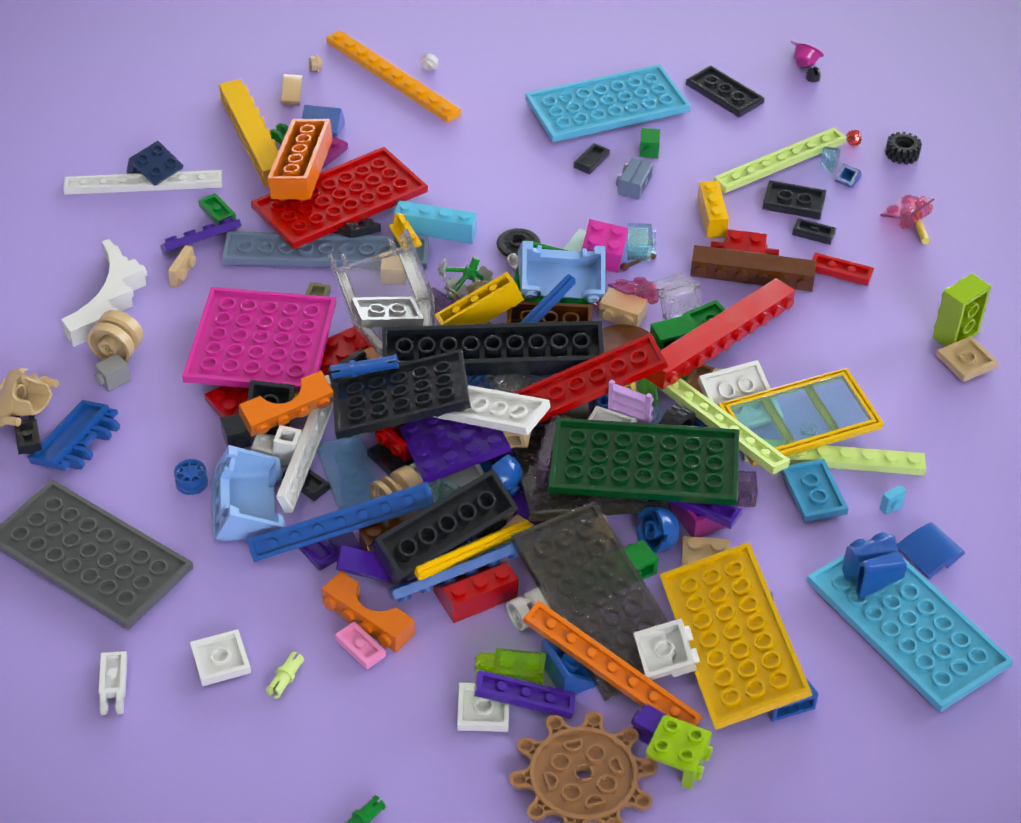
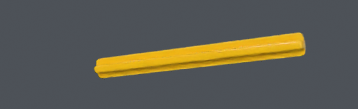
(470, 550)

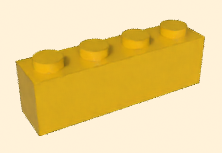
(482, 303)

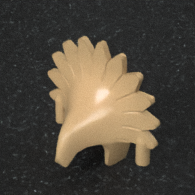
(23, 395)

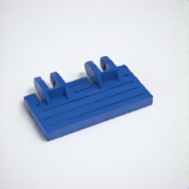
(68, 441)

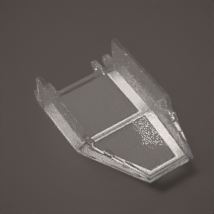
(385, 275)

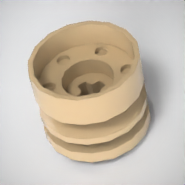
(398, 480)

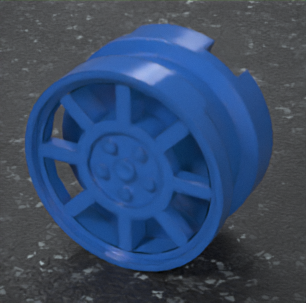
(191, 478)

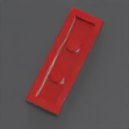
(843, 269)

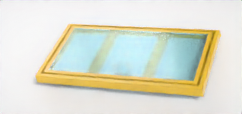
(807, 413)

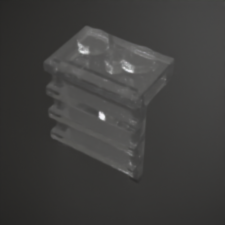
(679, 295)

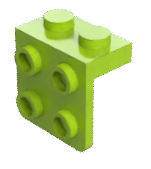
(681, 747)

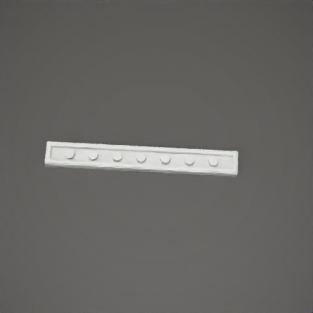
(138, 182)
(303, 456)

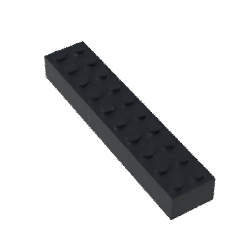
(500, 347)

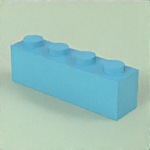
(439, 221)

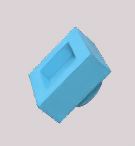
(893, 499)

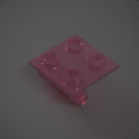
(909, 210)
(639, 287)

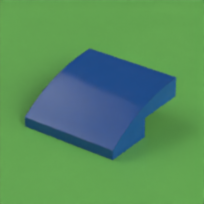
(930, 549)

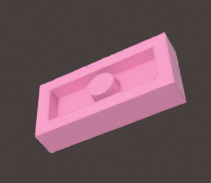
(360, 645)

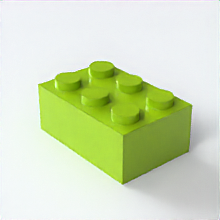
(961, 310)

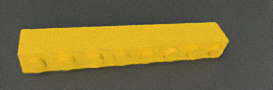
(249, 127)

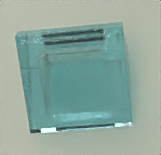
(830, 158)

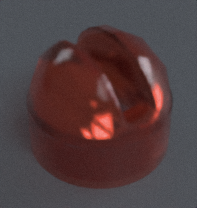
(854, 137)

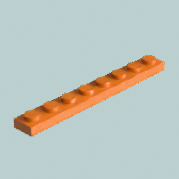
(606, 664)

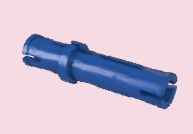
(362, 367)

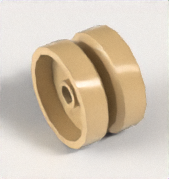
(115, 334)

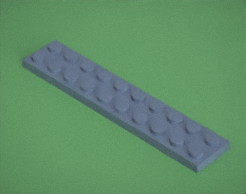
(272, 250)

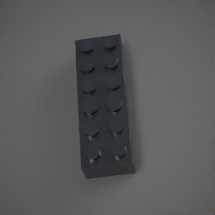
(443, 526)

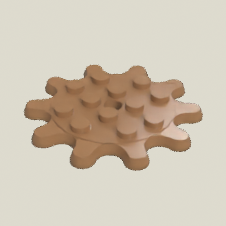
(588, 749)

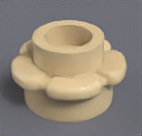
(315, 63)

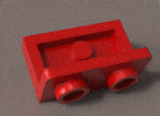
(393, 440)

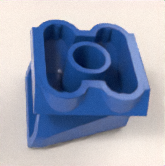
(873, 563)

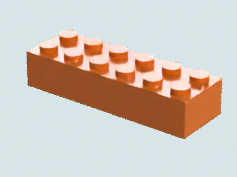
(300, 159)

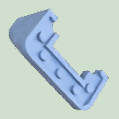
(544, 268)
(245, 495)

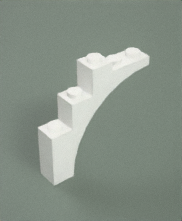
(114, 295)

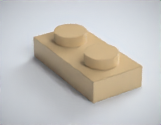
(181, 266)

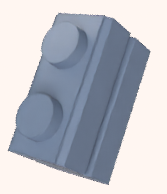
(634, 178)

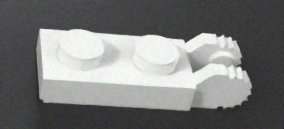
(112, 680)

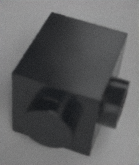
(235, 431)

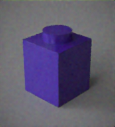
(646, 722)

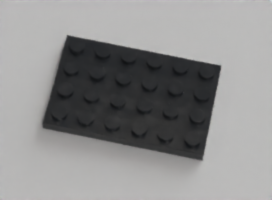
(400, 395)

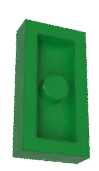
(216, 208)

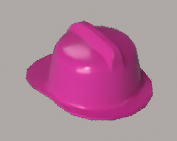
(806, 55)

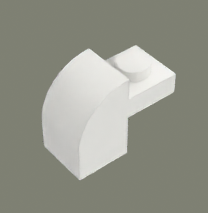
(280, 445)

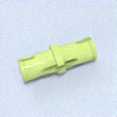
(285, 675)

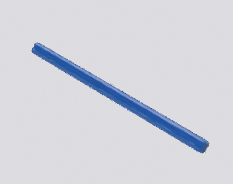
(539, 312)

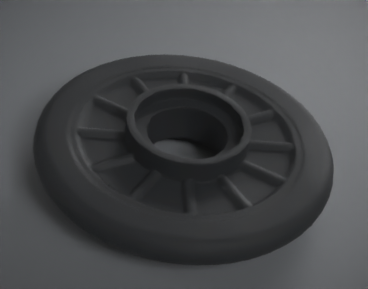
(506, 240)

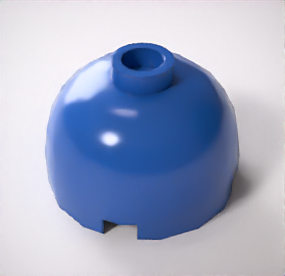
(509, 473)
(658, 528)

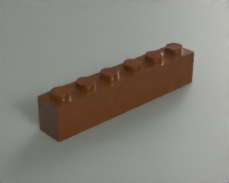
(752, 267)

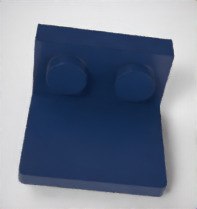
(154, 163)

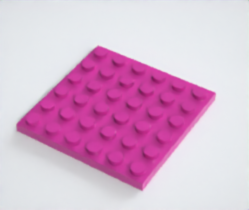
(259, 338)

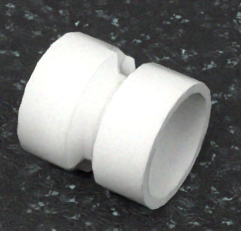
(521, 606)

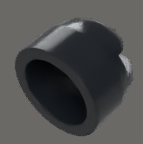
(813, 74)

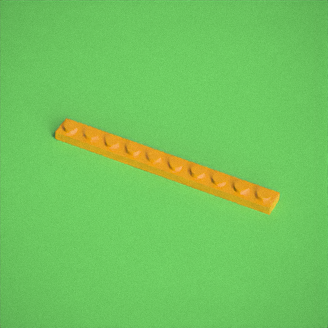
(394, 76)

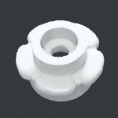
(429, 62)

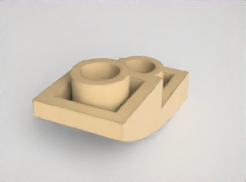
(291, 89)

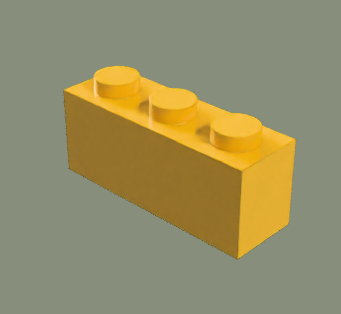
(712, 209)

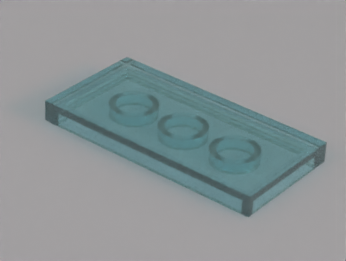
(347, 470)

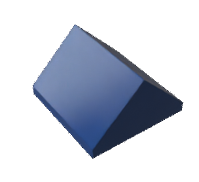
(320, 112)
(564, 670)

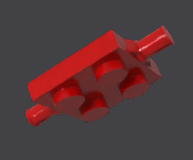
(745, 241)

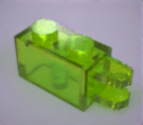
(514, 664)

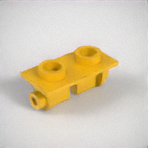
(399, 225)

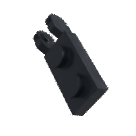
(28, 436)

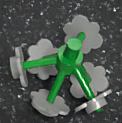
(455, 286)

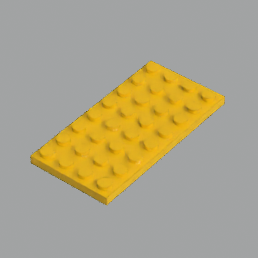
(738, 635)

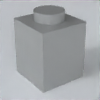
(112, 372)

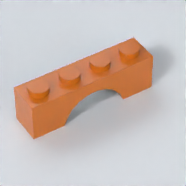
(262, 415)
(389, 627)

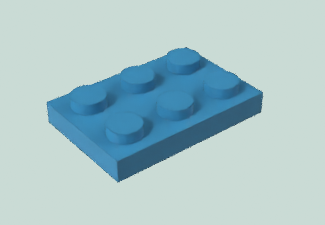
(814, 490)

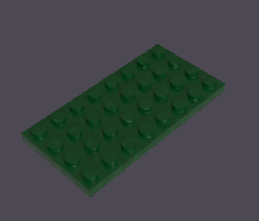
(645, 461)

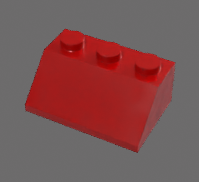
(477, 591)

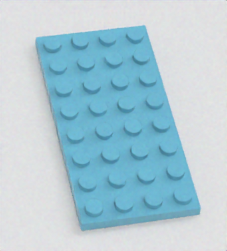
(607, 102)
(916, 633)

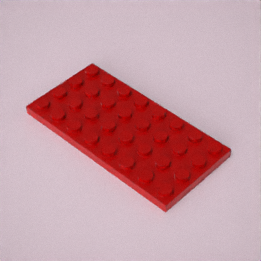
(342, 196)

